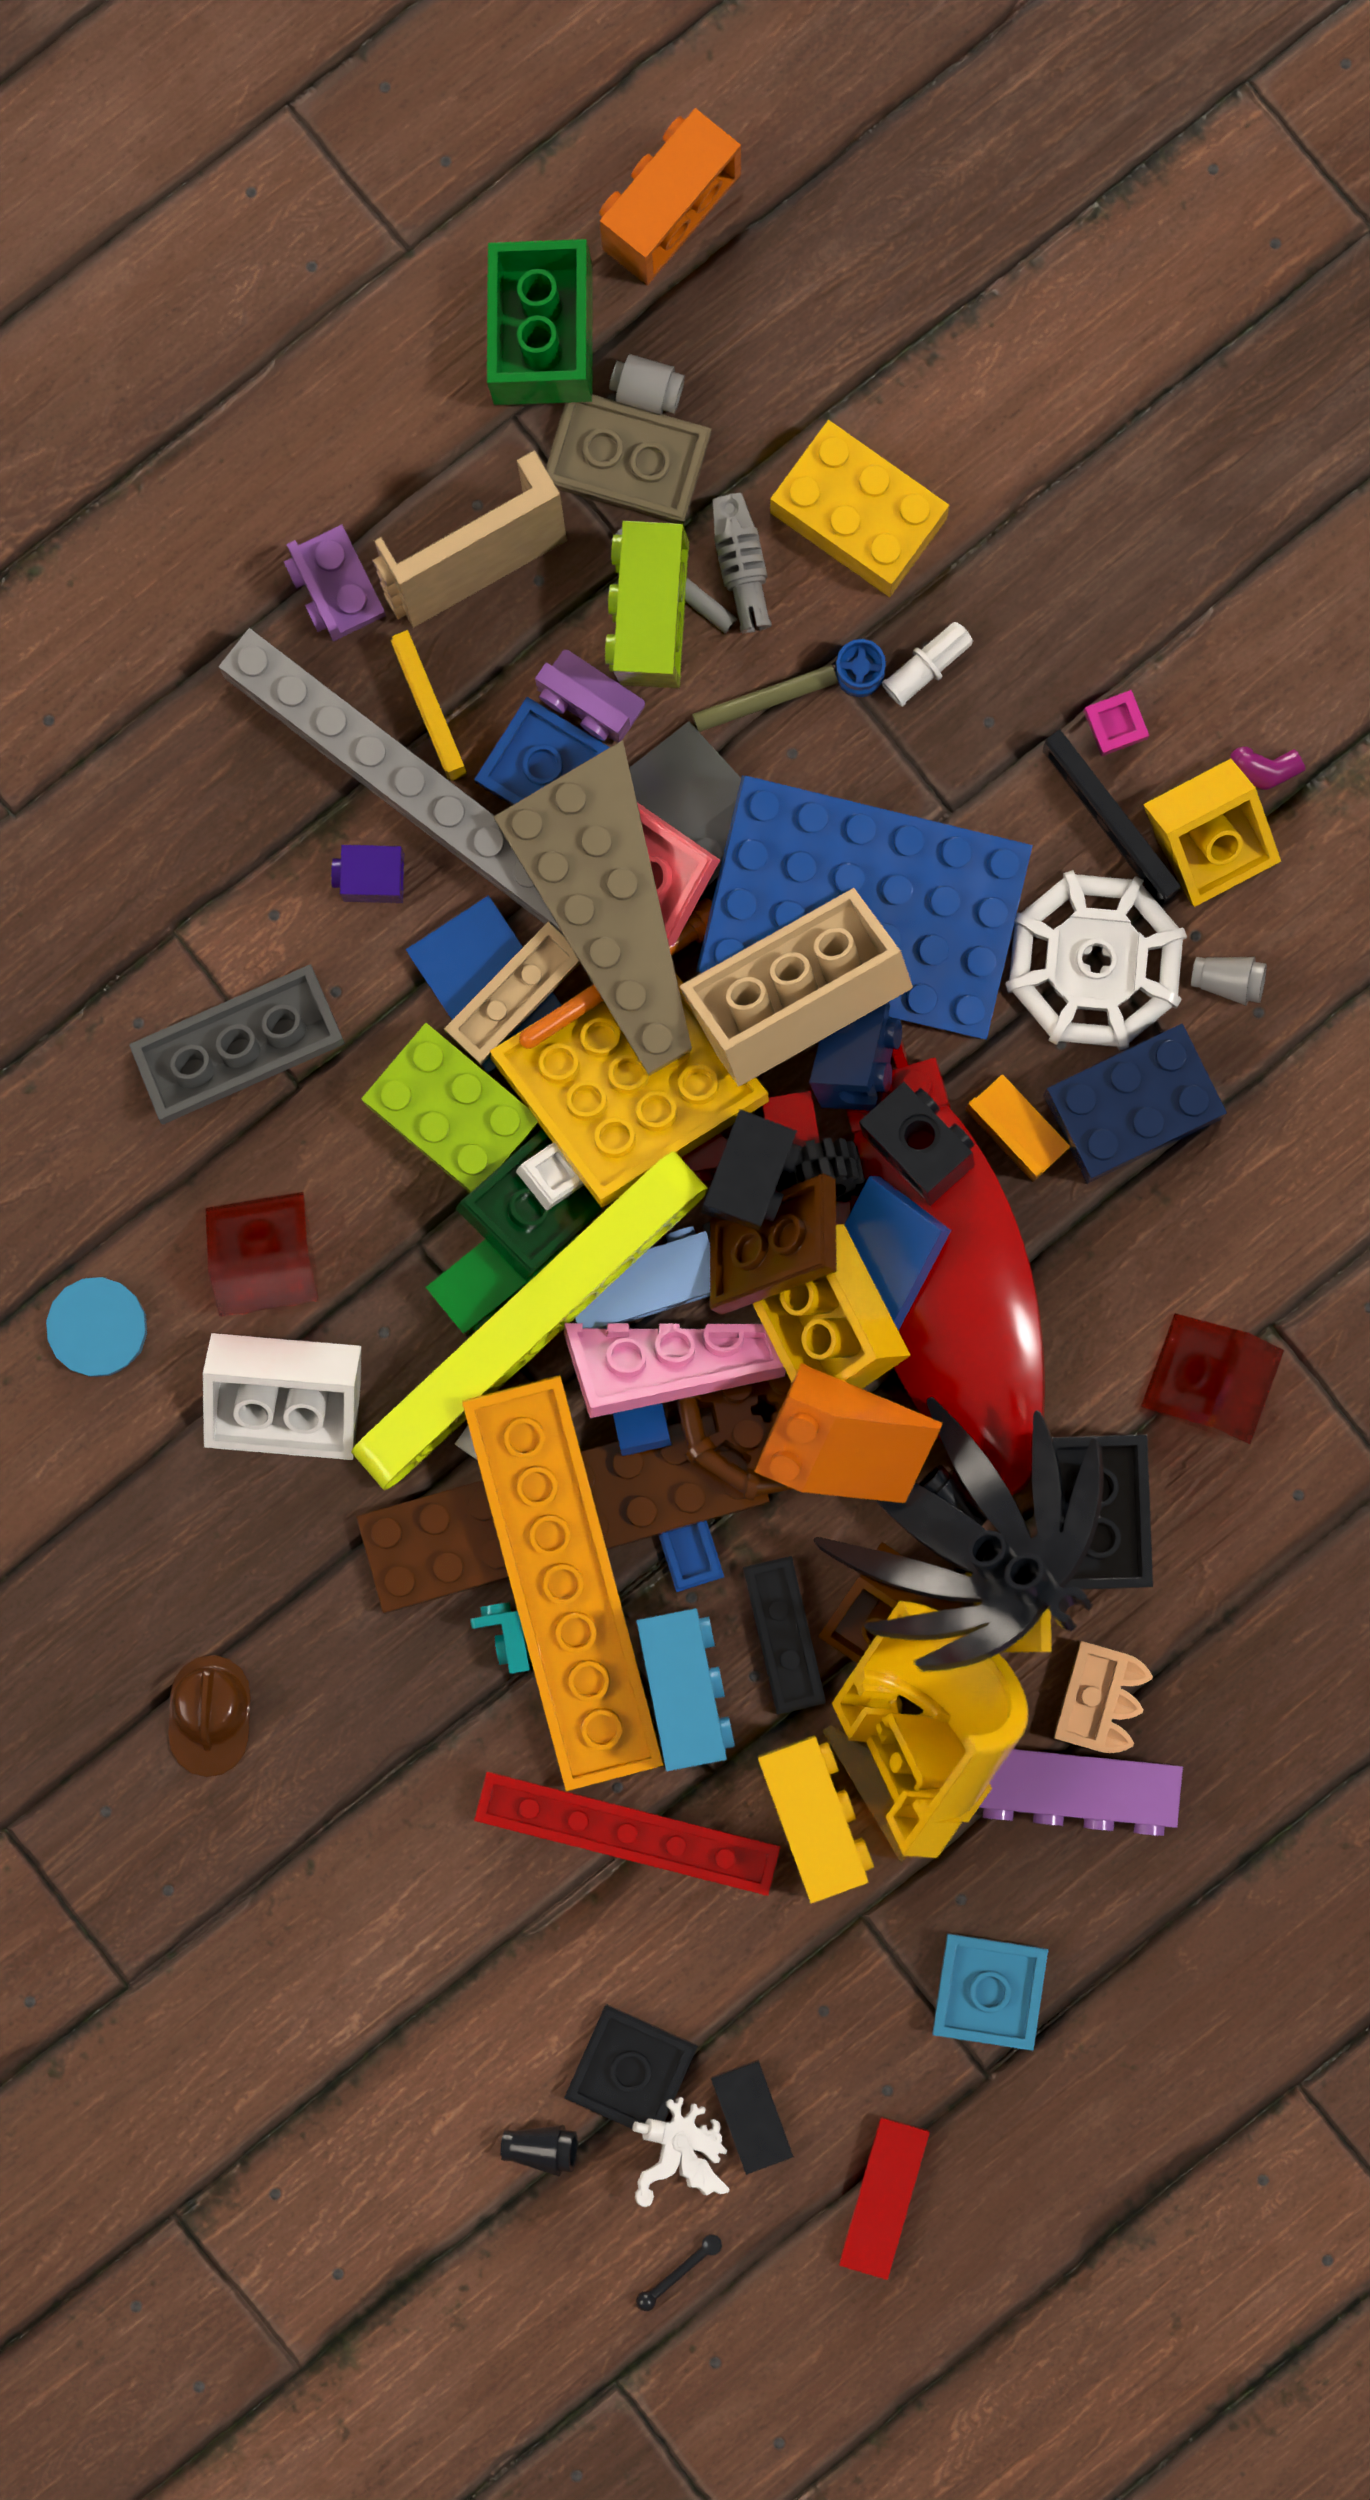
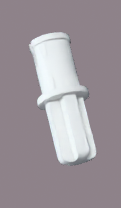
(927, 663)

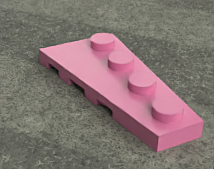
(648, 1367)

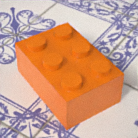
(669, 195)

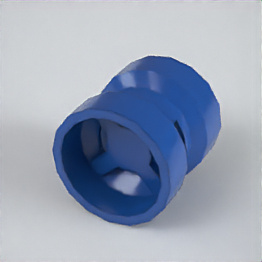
(861, 658)

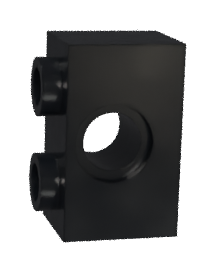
(927, 1170)

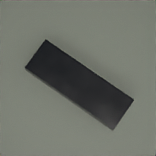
(784, 1635)

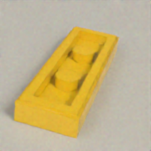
(428, 705)

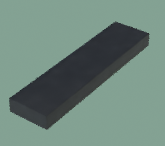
(1110, 817)

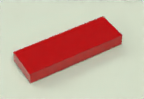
(884, 2198)

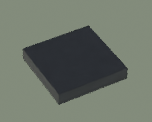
(630, 2069)

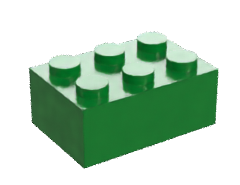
(539, 322)

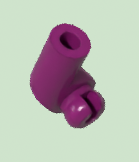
(1265, 772)

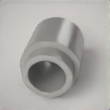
(647, 384)

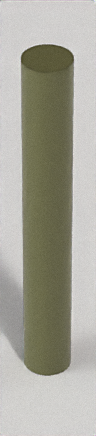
(765, 698)

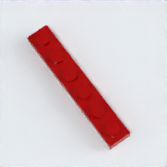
(627, 1833)

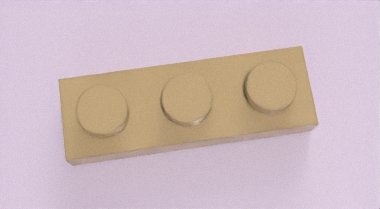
(513, 993)

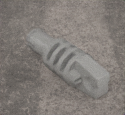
(741, 560)

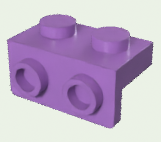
(589, 694)

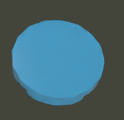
(96, 1327)

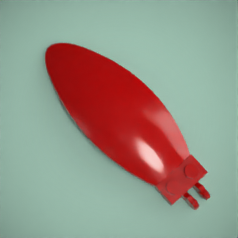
(978, 1312)

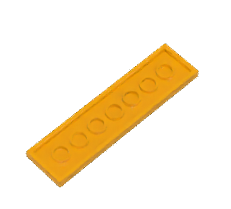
(562, 1582)

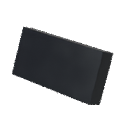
(752, 2117)

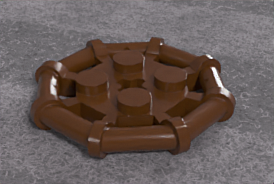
(735, 1429)

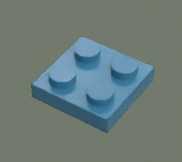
(990, 1991)

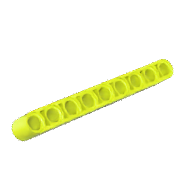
(530, 1319)

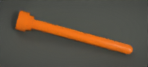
(590, 998)

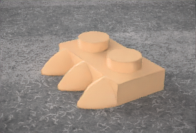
(1096, 1698)

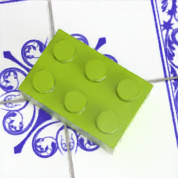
(648, 604)
(450, 1109)

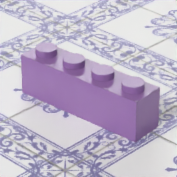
(1087, 1789)

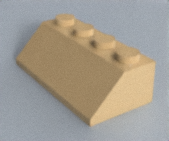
(797, 986)

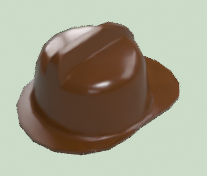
(209, 1715)

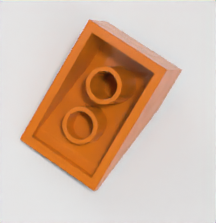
(845, 1441)

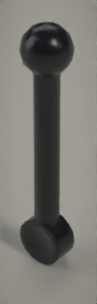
(710, 2246)

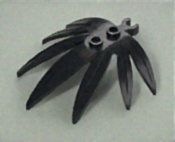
(1010, 1570)

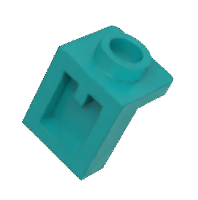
(510, 1645)

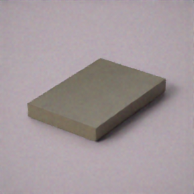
(628, 457)

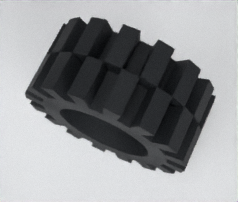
(834, 1159)

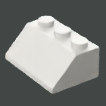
(281, 1396)

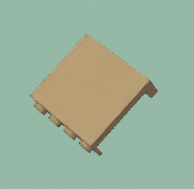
(477, 551)

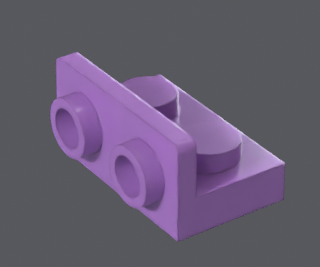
(336, 583)

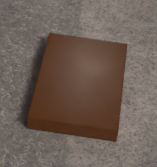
(779, 1256)

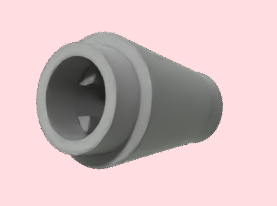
(1230, 977)

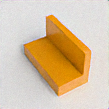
(1017, 1127)

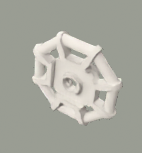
(1073, 978)

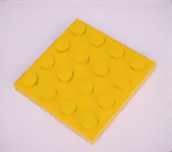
(606, 1107)

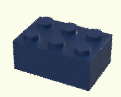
(1134, 1103)

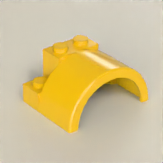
(948, 1754)

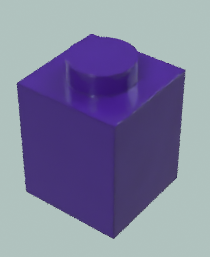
(369, 873)

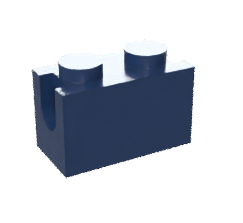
(854, 1062)

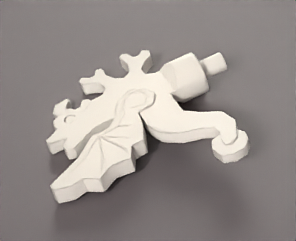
(678, 2141)

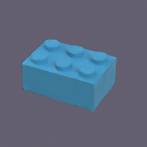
(685, 1689)

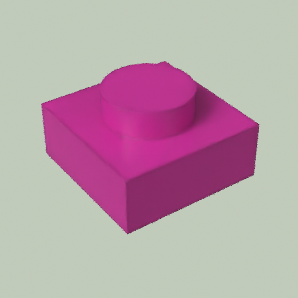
(1116, 723)

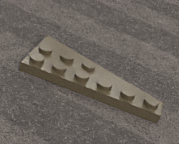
(595, 875)

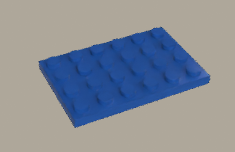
(931, 885)

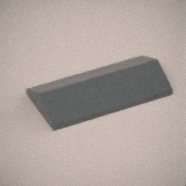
(236, 1044)

